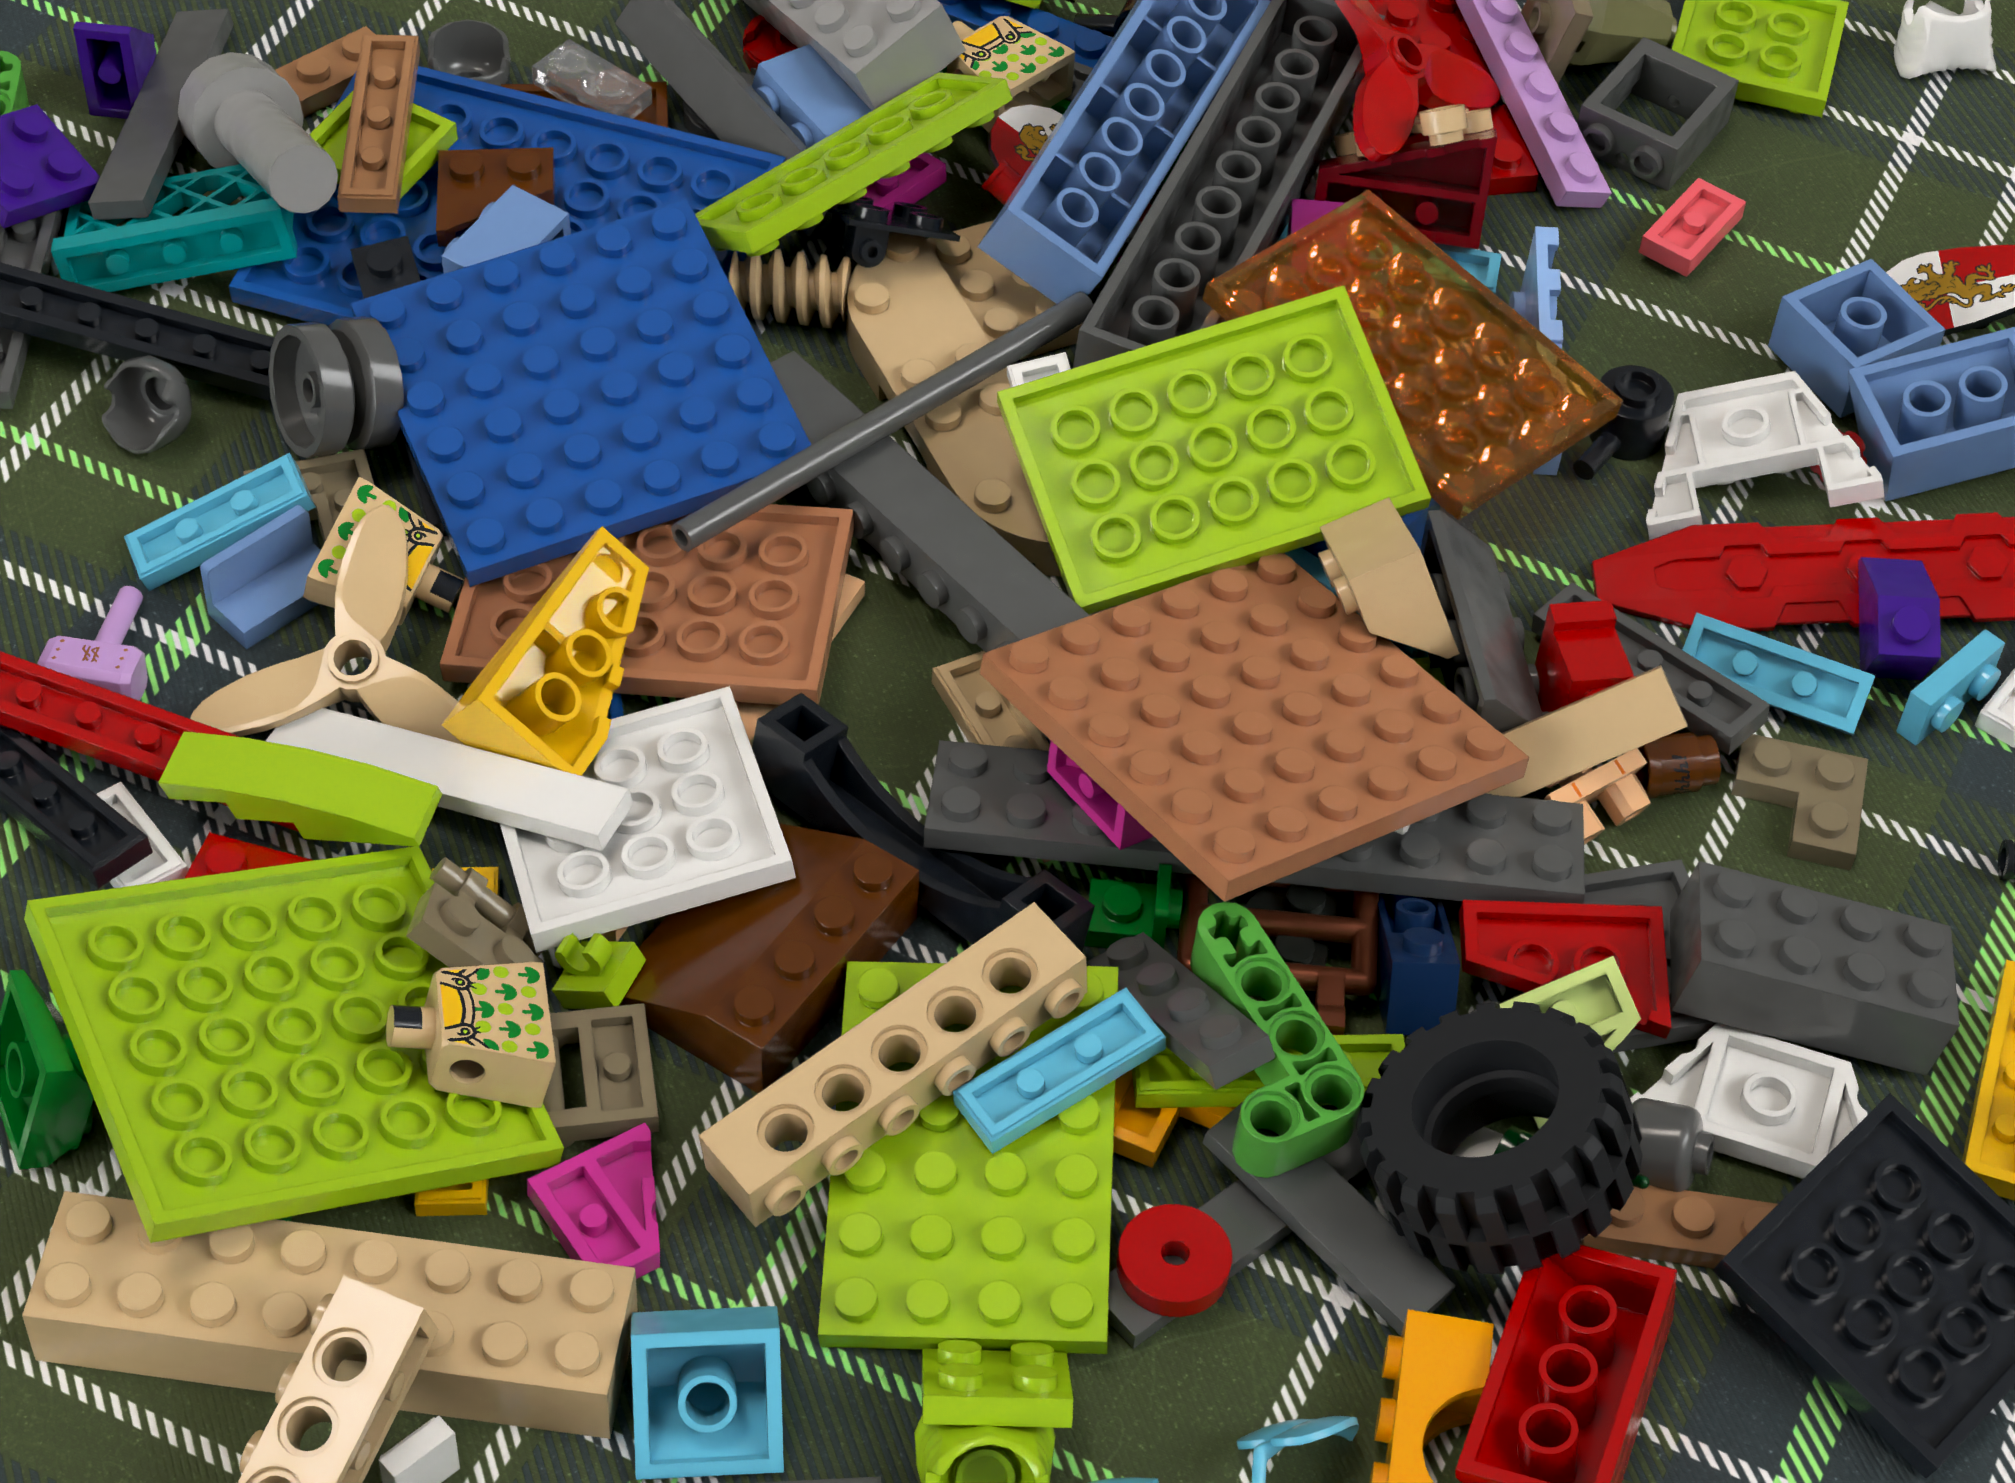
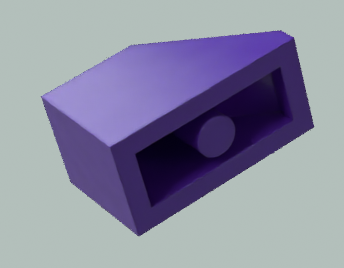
(113, 66)
(1897, 619)

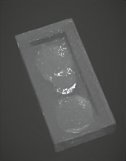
(590, 81)

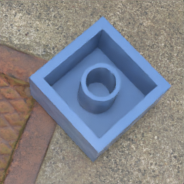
(1848, 324)

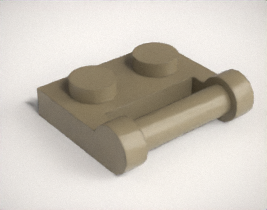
(614, 1072)

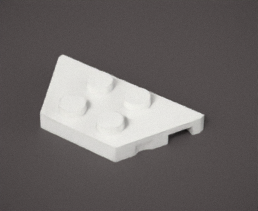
(1764, 1097)

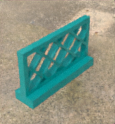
(169, 247)

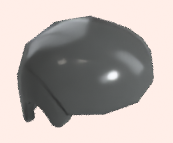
(470, 51)
(147, 405)

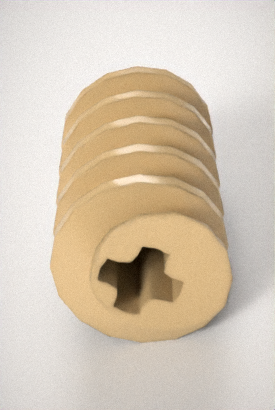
(791, 287)

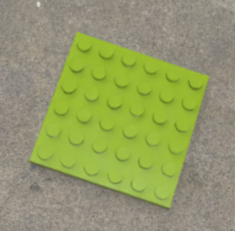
(249, 1048)

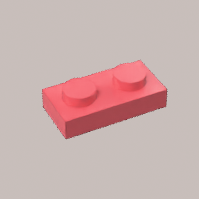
(1692, 227)

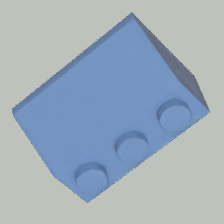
(1938, 413)

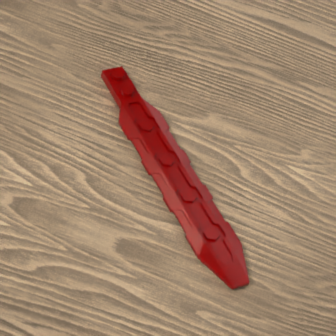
(1808, 571)

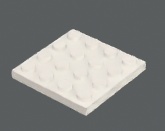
(690, 839)

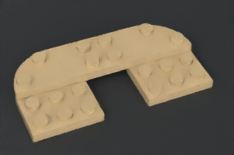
(923, 313)

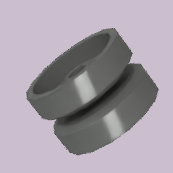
(335, 386)

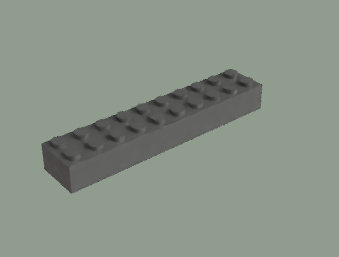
(1233, 178)

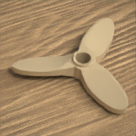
(366, 616)

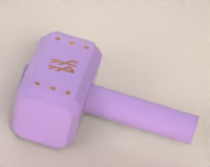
(104, 659)

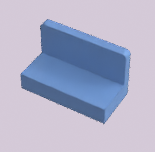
(262, 578)

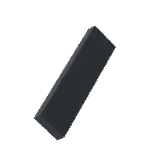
(66, 812)

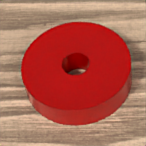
(1168, 1287)

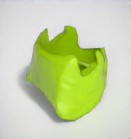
(983, 1453)

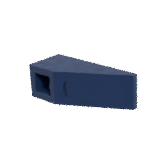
(1415, 963)

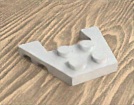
(1749, 433)

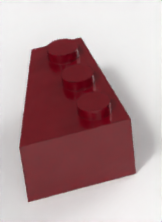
(1432, 187)

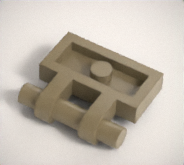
(468, 922)

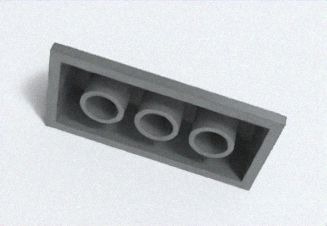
(1475, 598)

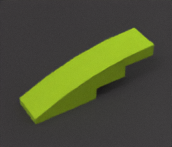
(297, 785)

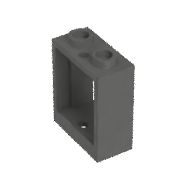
(1670, 82)

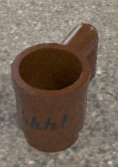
(1679, 764)

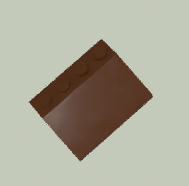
(768, 967)

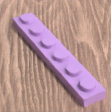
(1536, 103)

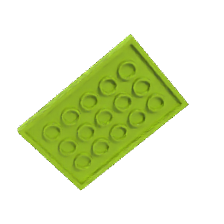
(1210, 449)
(964, 1242)

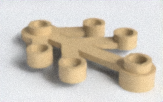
(1441, 124)

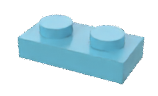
(1943, 694)

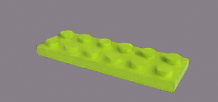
(849, 161)

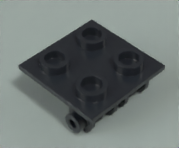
(864, 229)

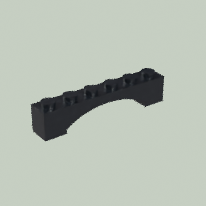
(824, 781)

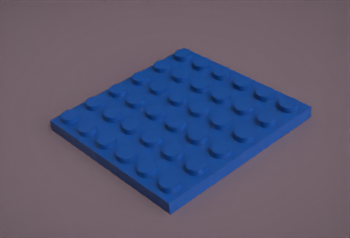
(582, 389)

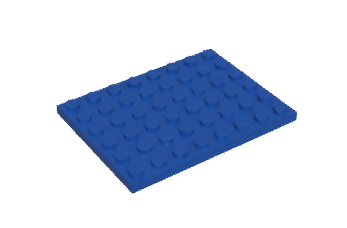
(602, 174)

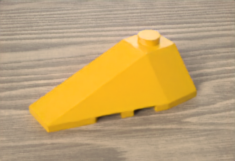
(557, 672)

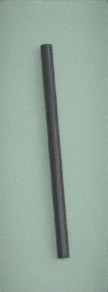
(879, 423)

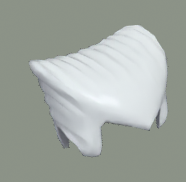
(1943, 39)

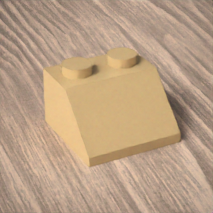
(1385, 579)

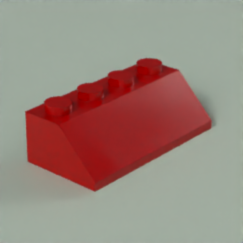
(1571, 1372)

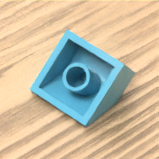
(707, 1392)

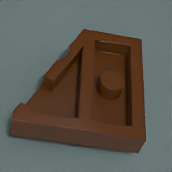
(481, 176)

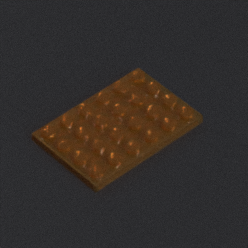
(1464, 370)

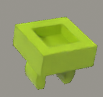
(595, 971)

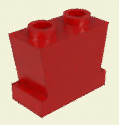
(1579, 653)

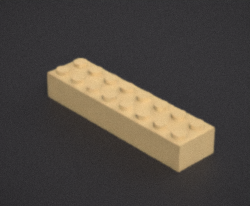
(235, 1305)

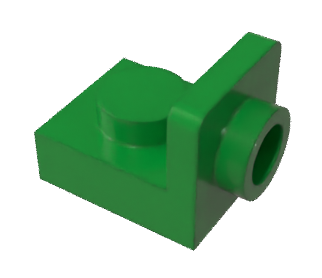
(1133, 908)

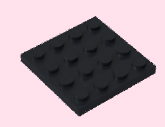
(1892, 1283)

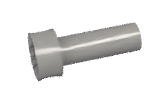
(250, 116)

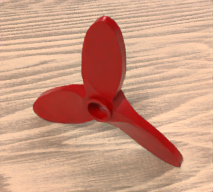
(1403, 76)

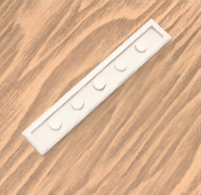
(472, 778)

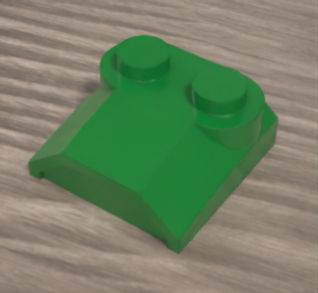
(41, 1078)

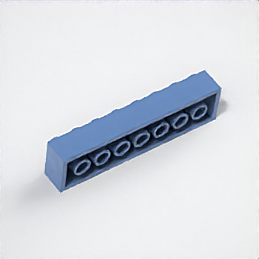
(1118, 142)

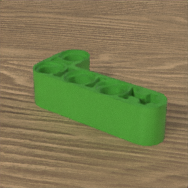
(1241, 962)

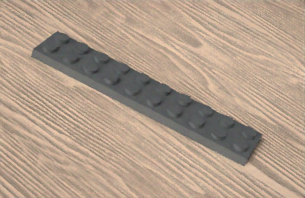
(1477, 850)

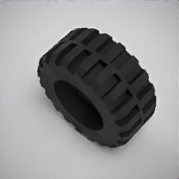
(1518, 1201)

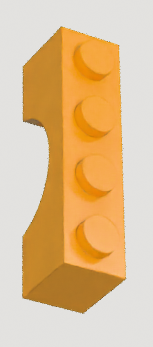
(1437, 1386)

